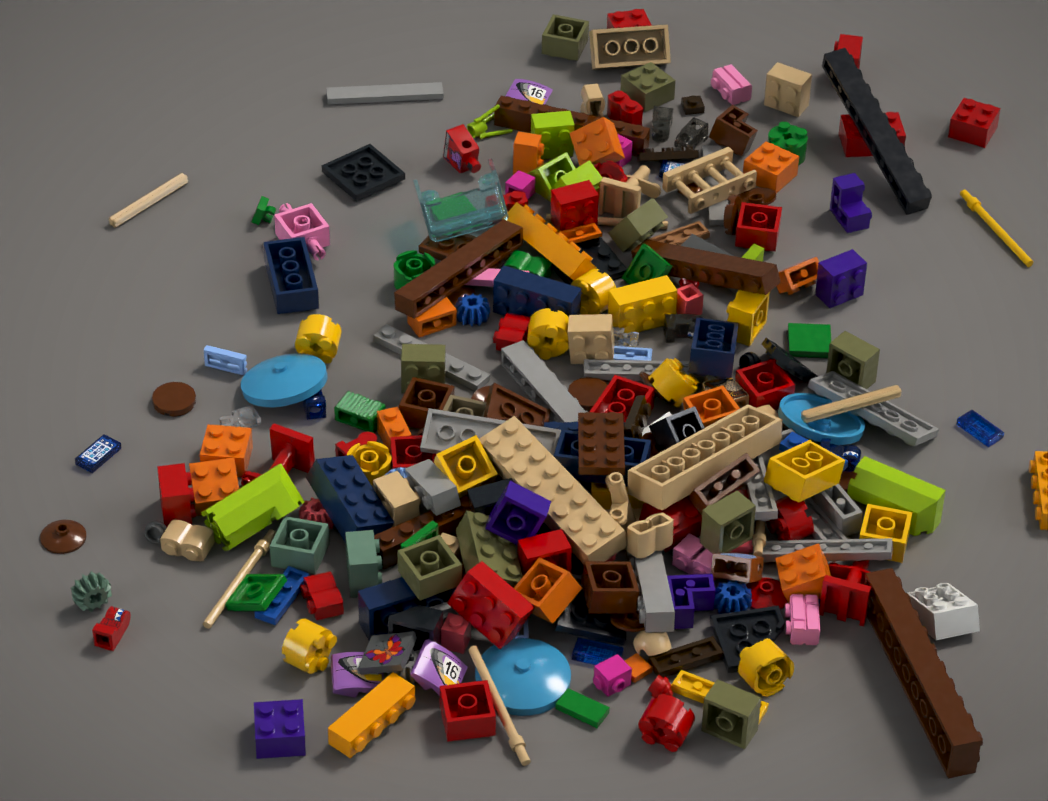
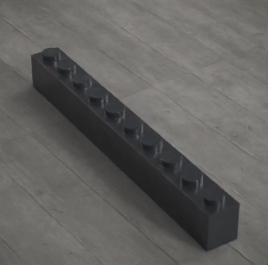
(876, 131)

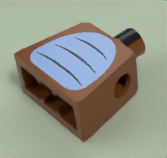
(743, 567)

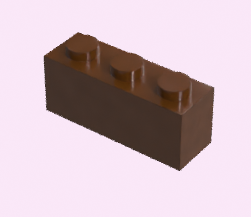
(724, 482)

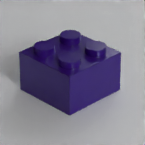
(841, 278)
(517, 513)
(279, 729)

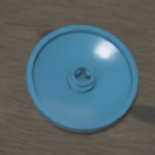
(284, 380)
(841, 428)
(527, 675)

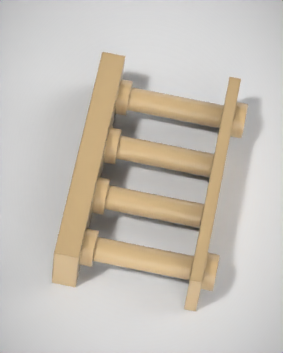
(709, 166)

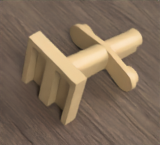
(624, 197)
(621, 507)

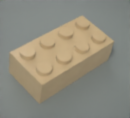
(629, 47)

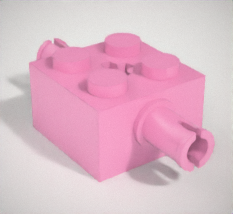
(306, 223)

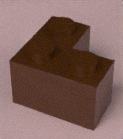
(732, 130)

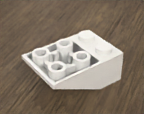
(945, 611)

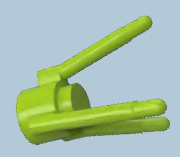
(479, 125)

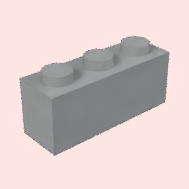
(433, 487)

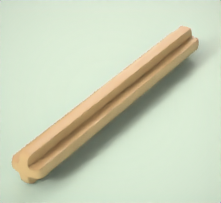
(148, 200)
(850, 404)

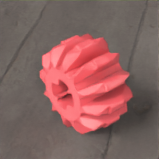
(314, 511)

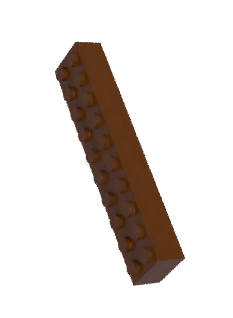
(922, 675)

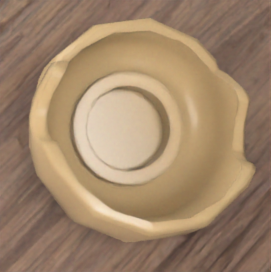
(652, 643)

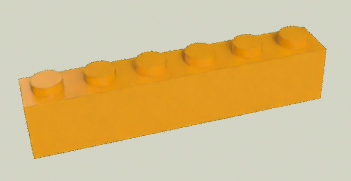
(549, 244)

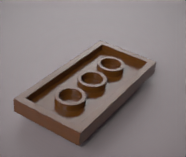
(444, 248)
(601, 443)

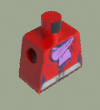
(461, 150)

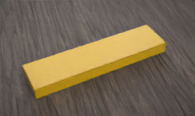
(698, 687)

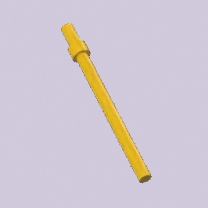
(975, 205)

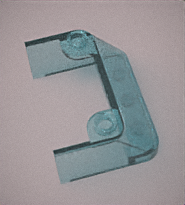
(463, 211)

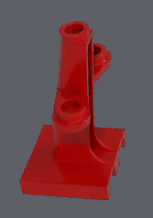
(288, 449)
(845, 591)

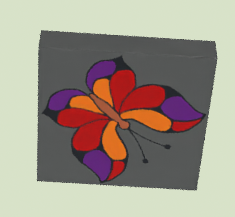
(387, 653)

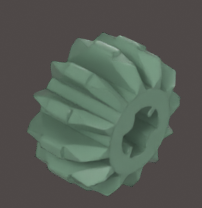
(91, 591)

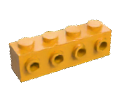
(1039, 482)
(371, 715)

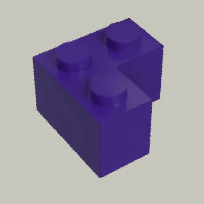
(847, 203)
(689, 595)

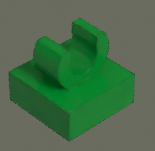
(263, 211)

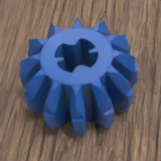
(472, 309)
(732, 597)

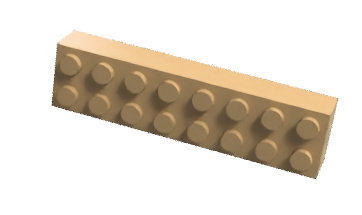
(697, 458)
(529, 464)

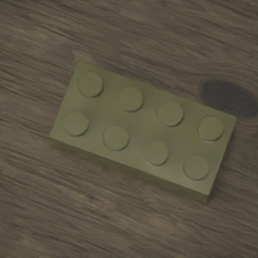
(482, 545)

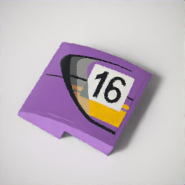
(529, 91)
(437, 667)
(347, 678)

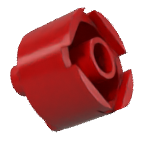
(791, 521)
(666, 722)

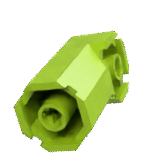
(894, 489)
(252, 507)

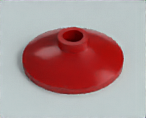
(767, 593)

